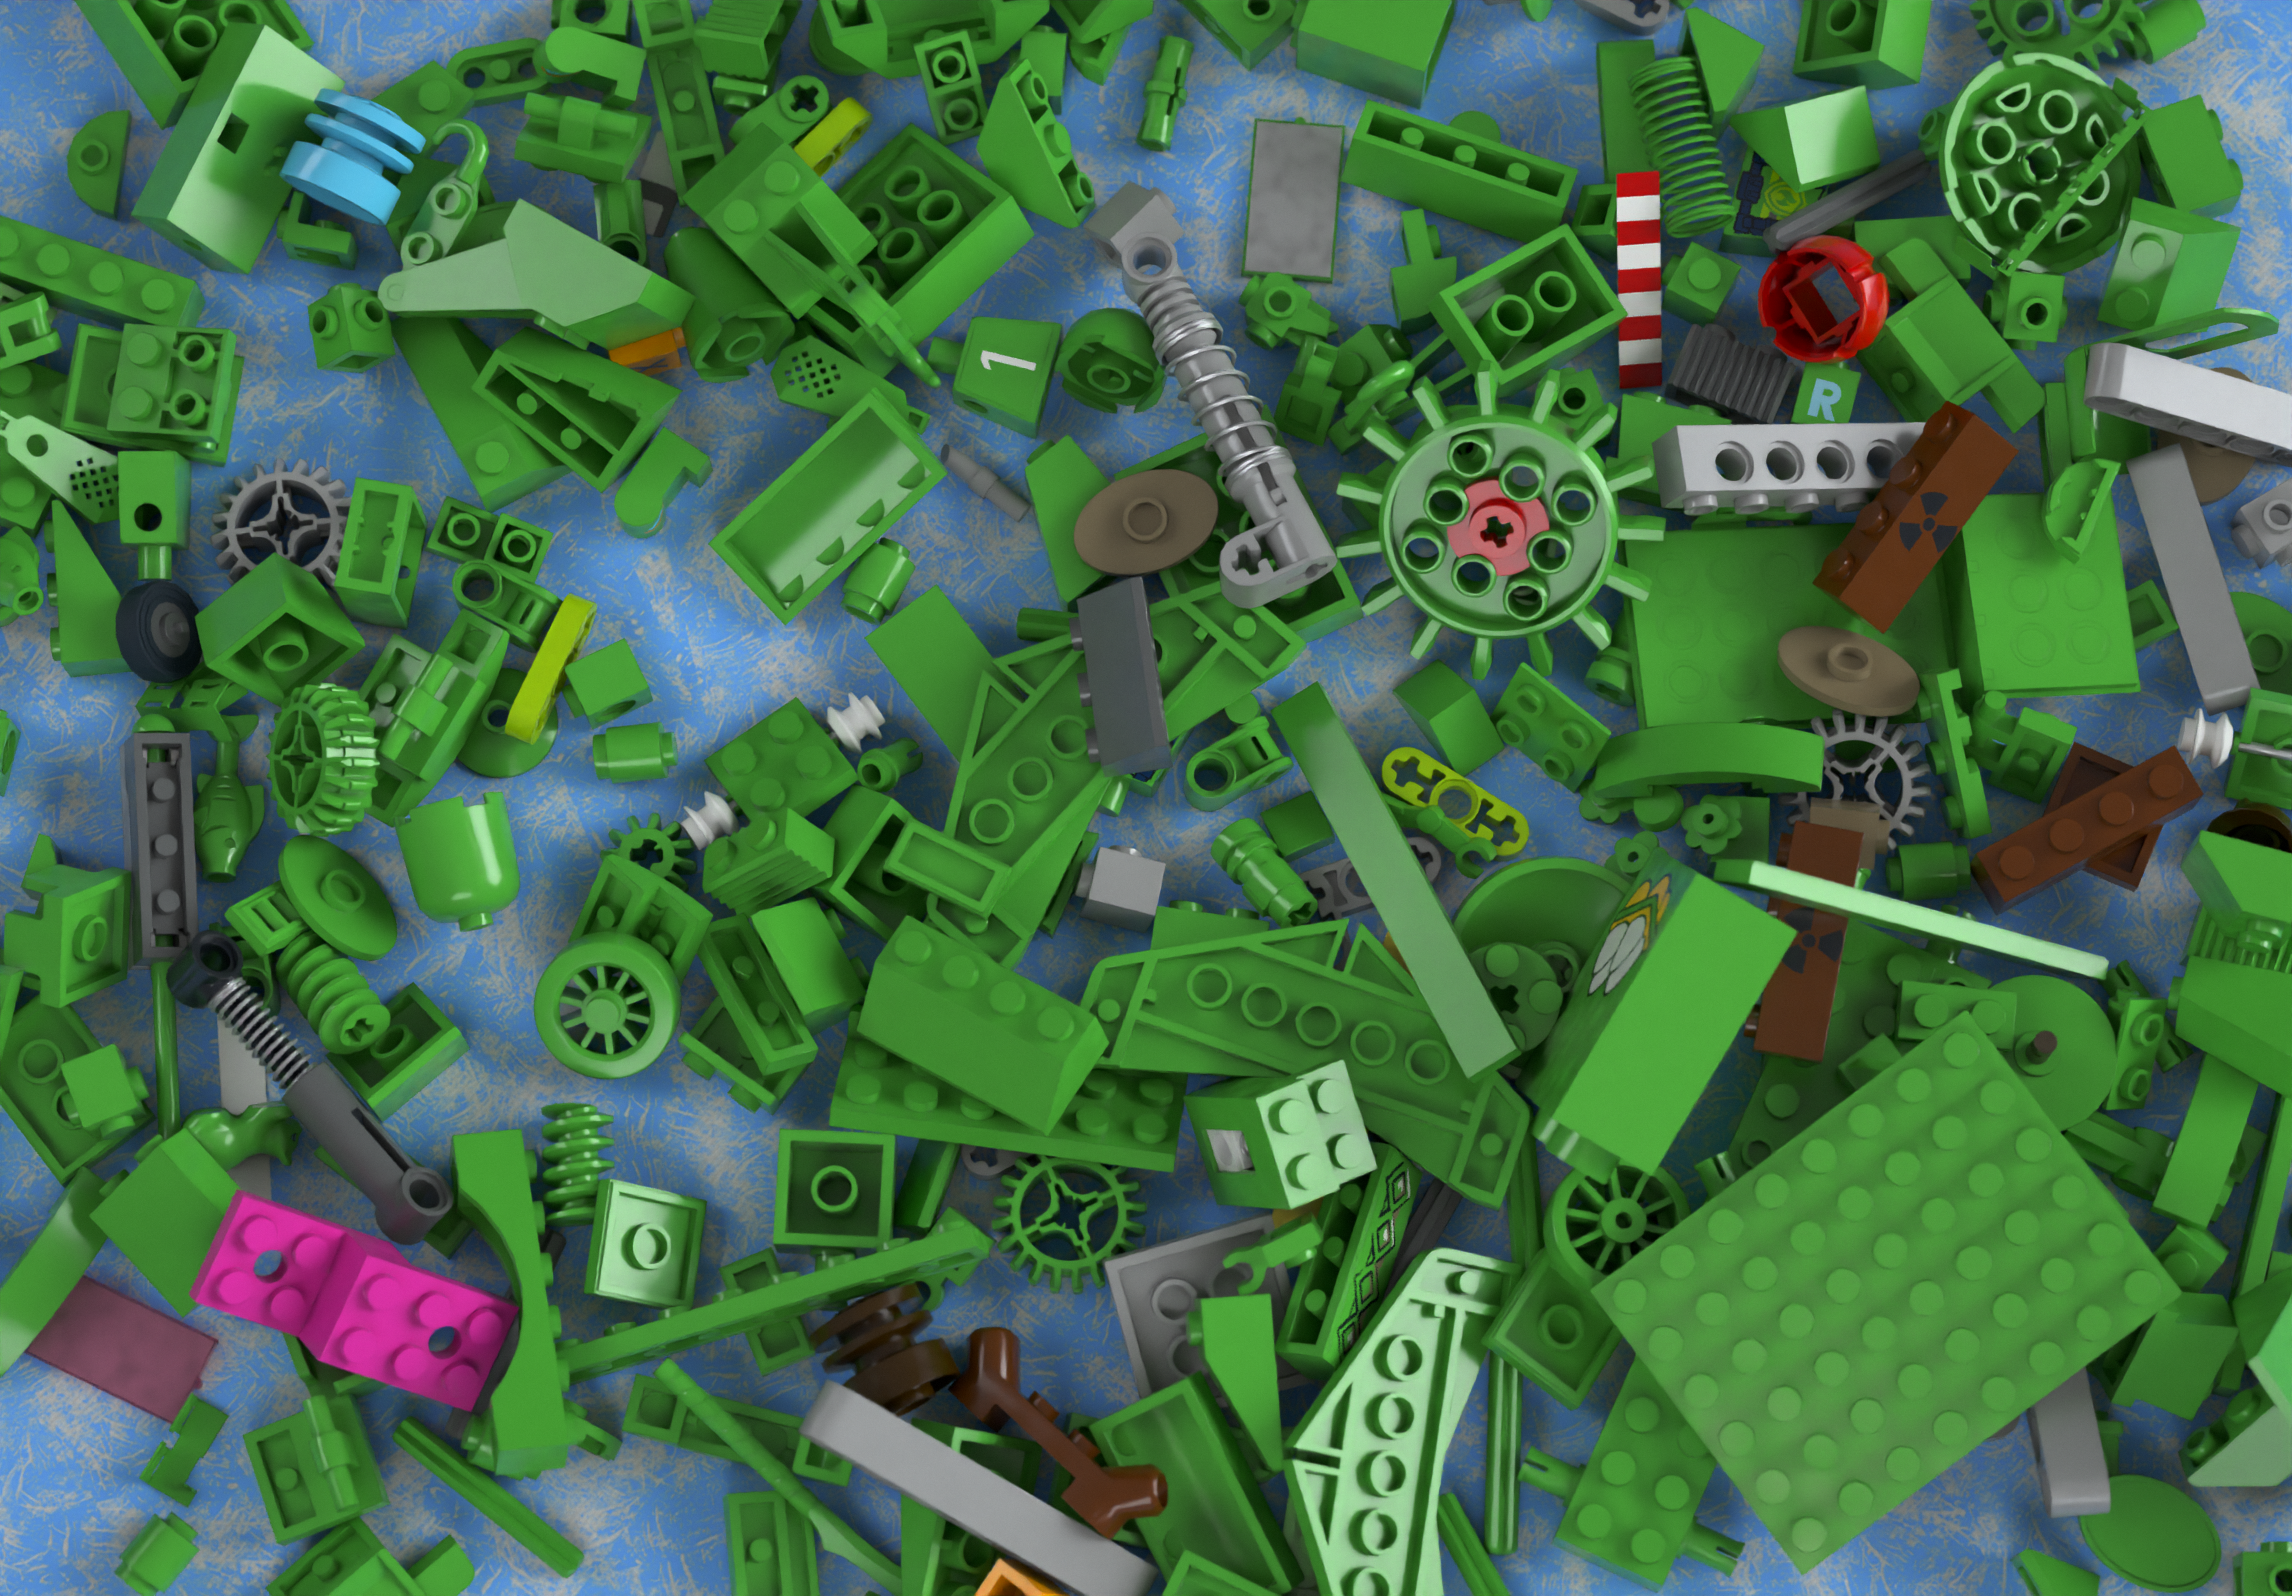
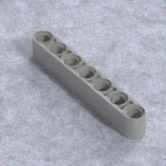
(972, 1496)

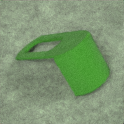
(2118, 439)

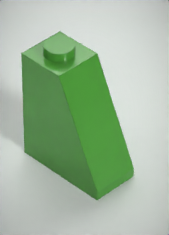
(1059, 487)
(2237, 1017)

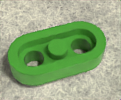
(501, 67)

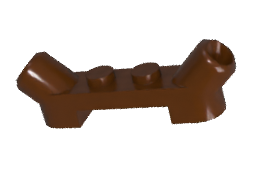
(1099, 1494)

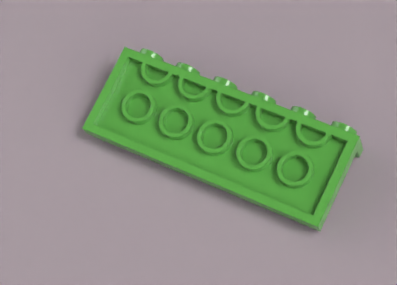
(1111, 1119)

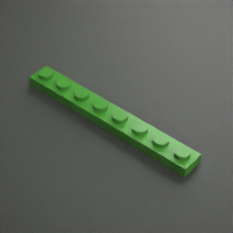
(782, 1299)

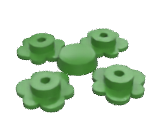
(1657, 815)

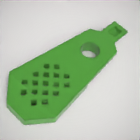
(848, 391)
(60, 460)

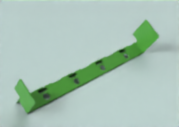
(1982, 261)

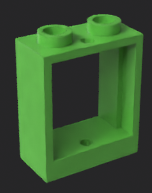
(380, 537)

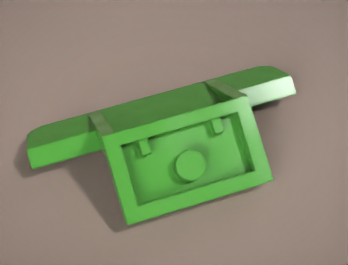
(1944, 346)
(358, 1564)

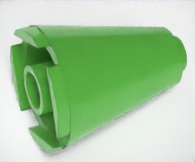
(733, 313)

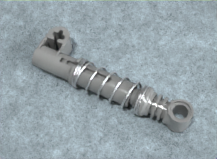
(1256, 467)

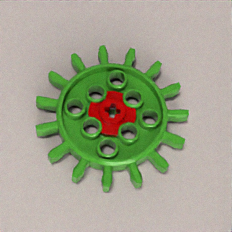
(1510, 439)

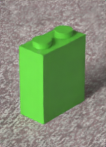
(167, 1213)

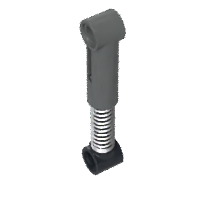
(405, 1196)

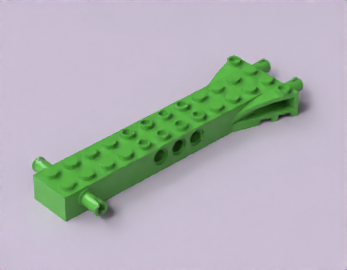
(1649, 1467)

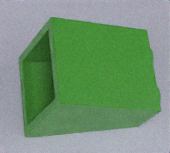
(1373, 44)

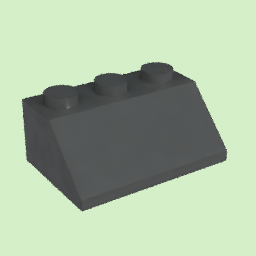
(1121, 680)

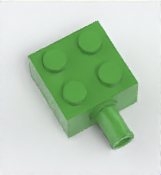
(834, 1194)

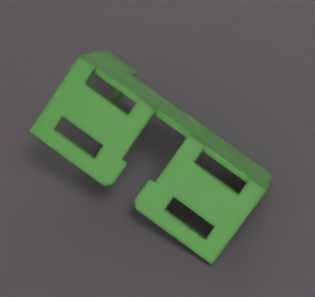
(189, 717)
(193, 1443)

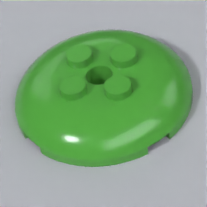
(2061, 121)

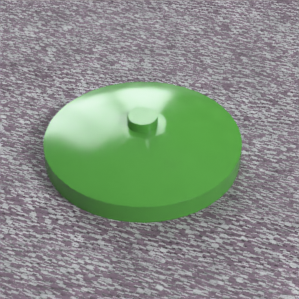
(1548, 905)

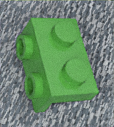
(719, 1049)

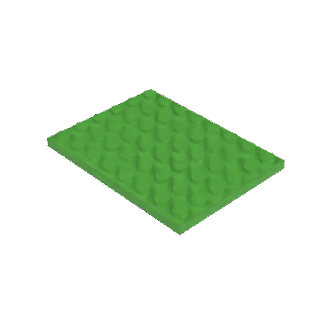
(1885, 1292)

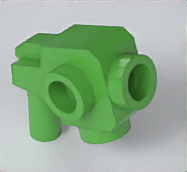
(1283, 312)

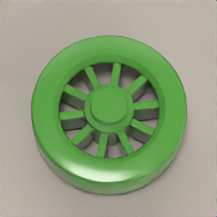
(608, 1004)
(1615, 1223)

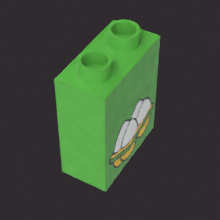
(1649, 1019)

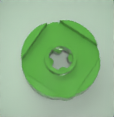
(1536, 987)

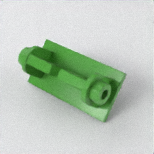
(2137, 1030)

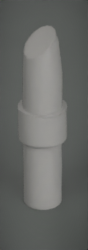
(985, 483)

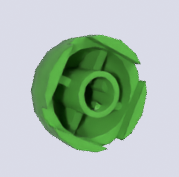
(1111, 361)

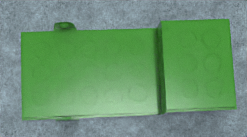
(1991, 606)

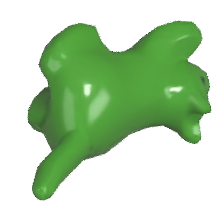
(233, 1138)

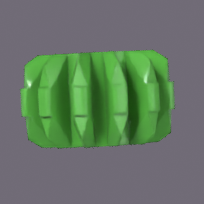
(665, 844)

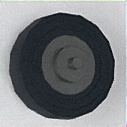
(158, 632)

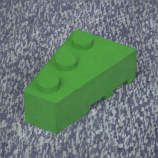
(576, 403)

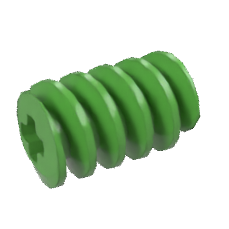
(331, 994)
(575, 1162)

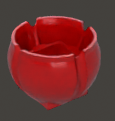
(1799, 313)

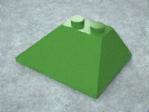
(884, 30)

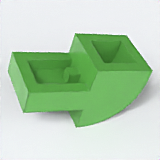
(1422, 277)

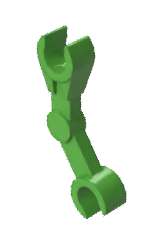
(1433, 821)

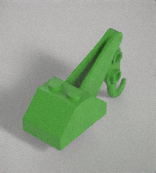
(798, 238)
(533, 273)
(1520, 312)

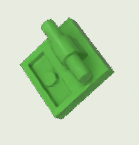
(581, 137)
(172, 384)
(418, 705)
(316, 1468)

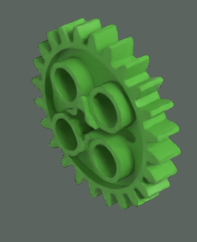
(2006, 19)

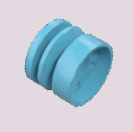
(352, 156)

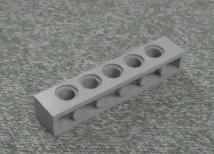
(1690, 480)

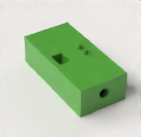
(221, 167)

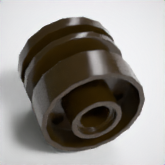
(881, 1349)

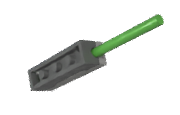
(163, 880)

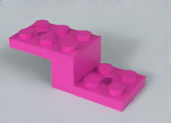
(353, 1300)

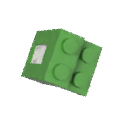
(1280, 1137)

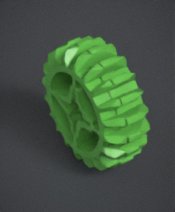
(323, 759)
(1047, 1229)

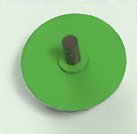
(2061, 1047)

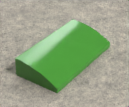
(829, 506)
(1211, 1489)

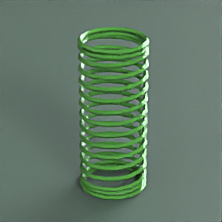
(1676, 226)

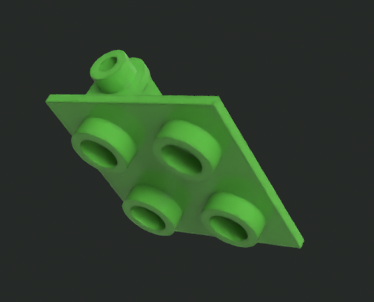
(1549, 728)

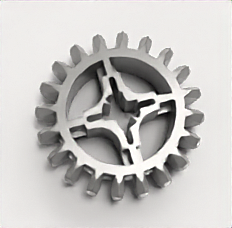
(265, 532)
(1872, 761)

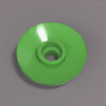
(496, 753)

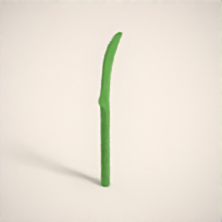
(833, 1531)

